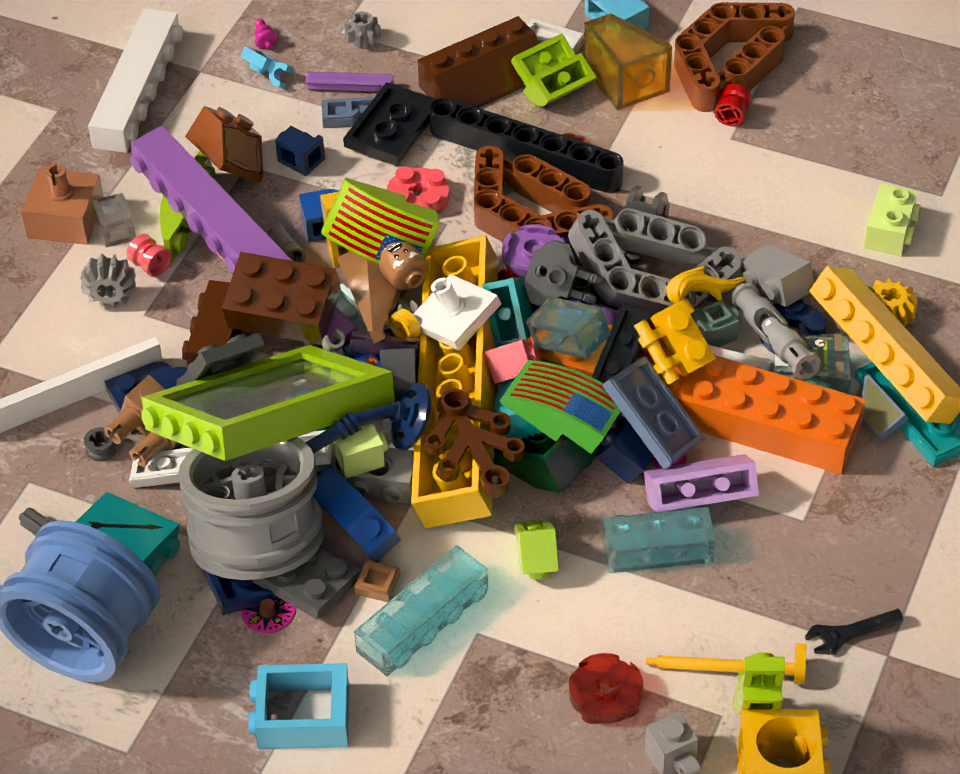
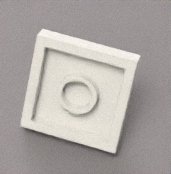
(455, 311)

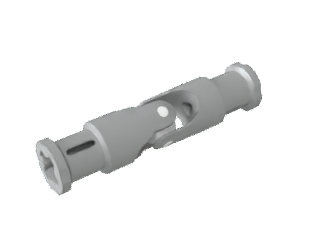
(775, 330)

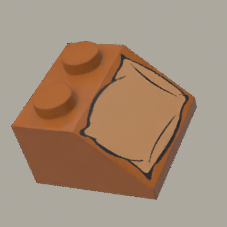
(228, 142)

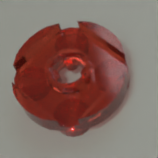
(605, 707)

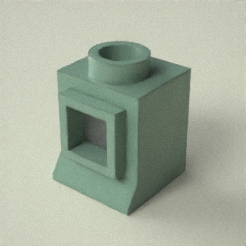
(718, 323)

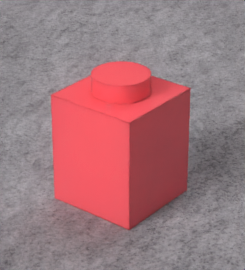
(509, 359)

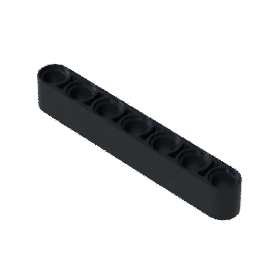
(480, 128)

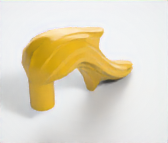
(698, 281)

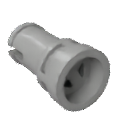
(282, 238)

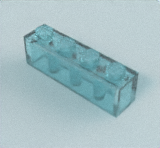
(421, 611)

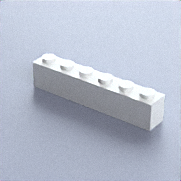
(135, 80)

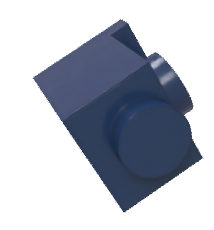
(299, 150)

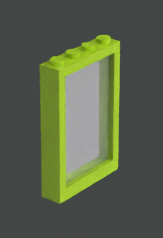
(266, 401)

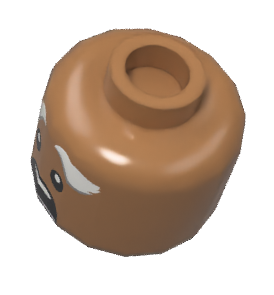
(402, 265)

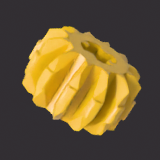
(897, 299)

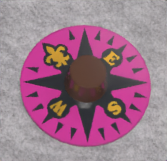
(269, 615)

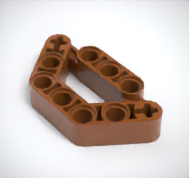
(758, 24)
(533, 180)

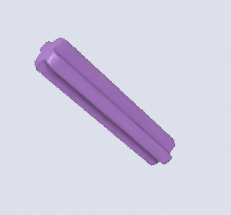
(347, 81)

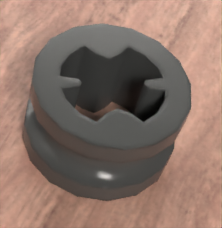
(99, 453)

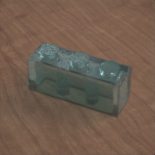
(658, 539)

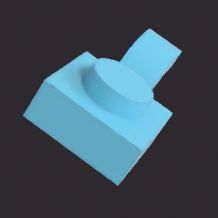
(262, 62)

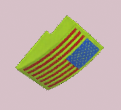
(371, 218)

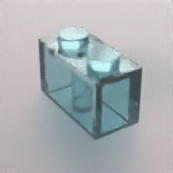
(568, 327)

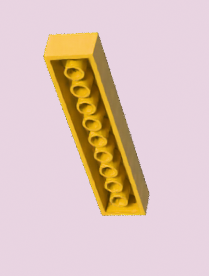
(445, 369)

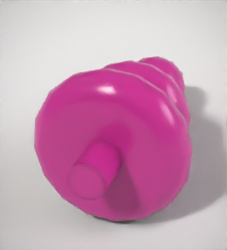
(264, 35)

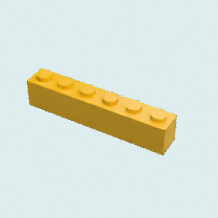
(888, 344)

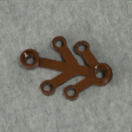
(457, 407)

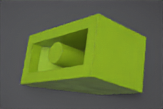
(536, 548)

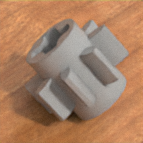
(362, 29)

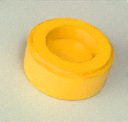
(405, 324)

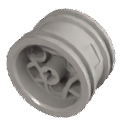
(252, 511)

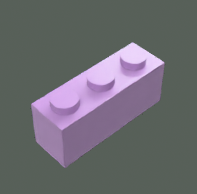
(701, 483)

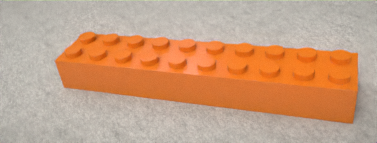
(757, 408)

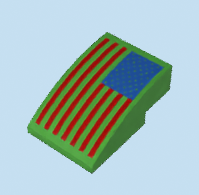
(562, 403)

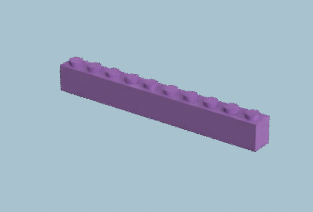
(210, 208)

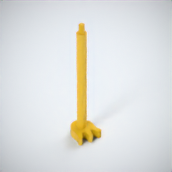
(795, 669)

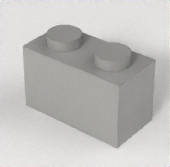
(778, 274)

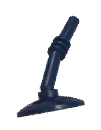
(403, 416)

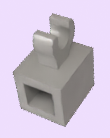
(672, 745)

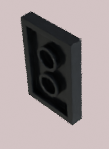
(390, 124)

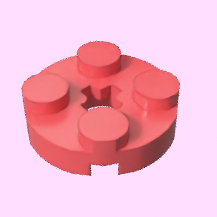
(429, 182)

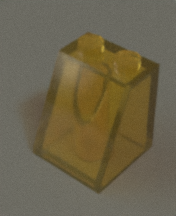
(626, 60)

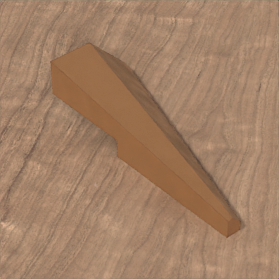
(371, 292)

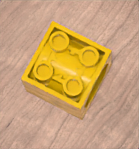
(781, 735)

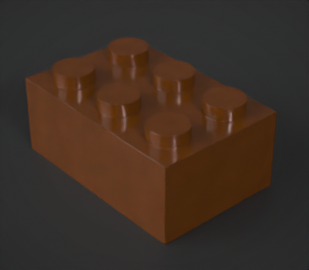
(281, 298)

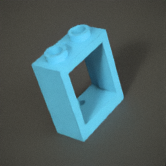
(300, 732)

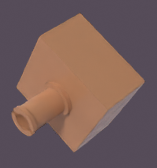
(61, 205)

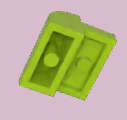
(552, 70)

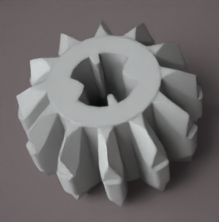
(108, 280)

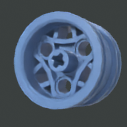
(77, 601)

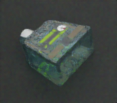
(834, 357)

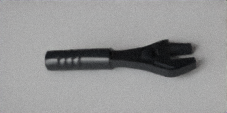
(836, 636)

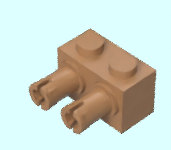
(131, 418)

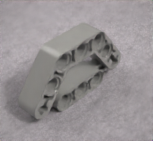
(603, 236)

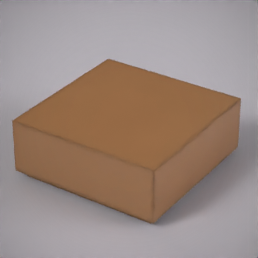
(377, 581)

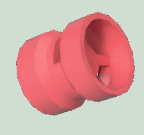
(146, 253)

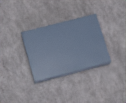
(653, 412)

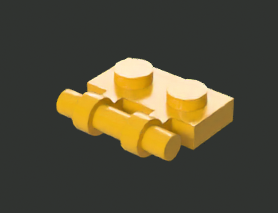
(682, 339)

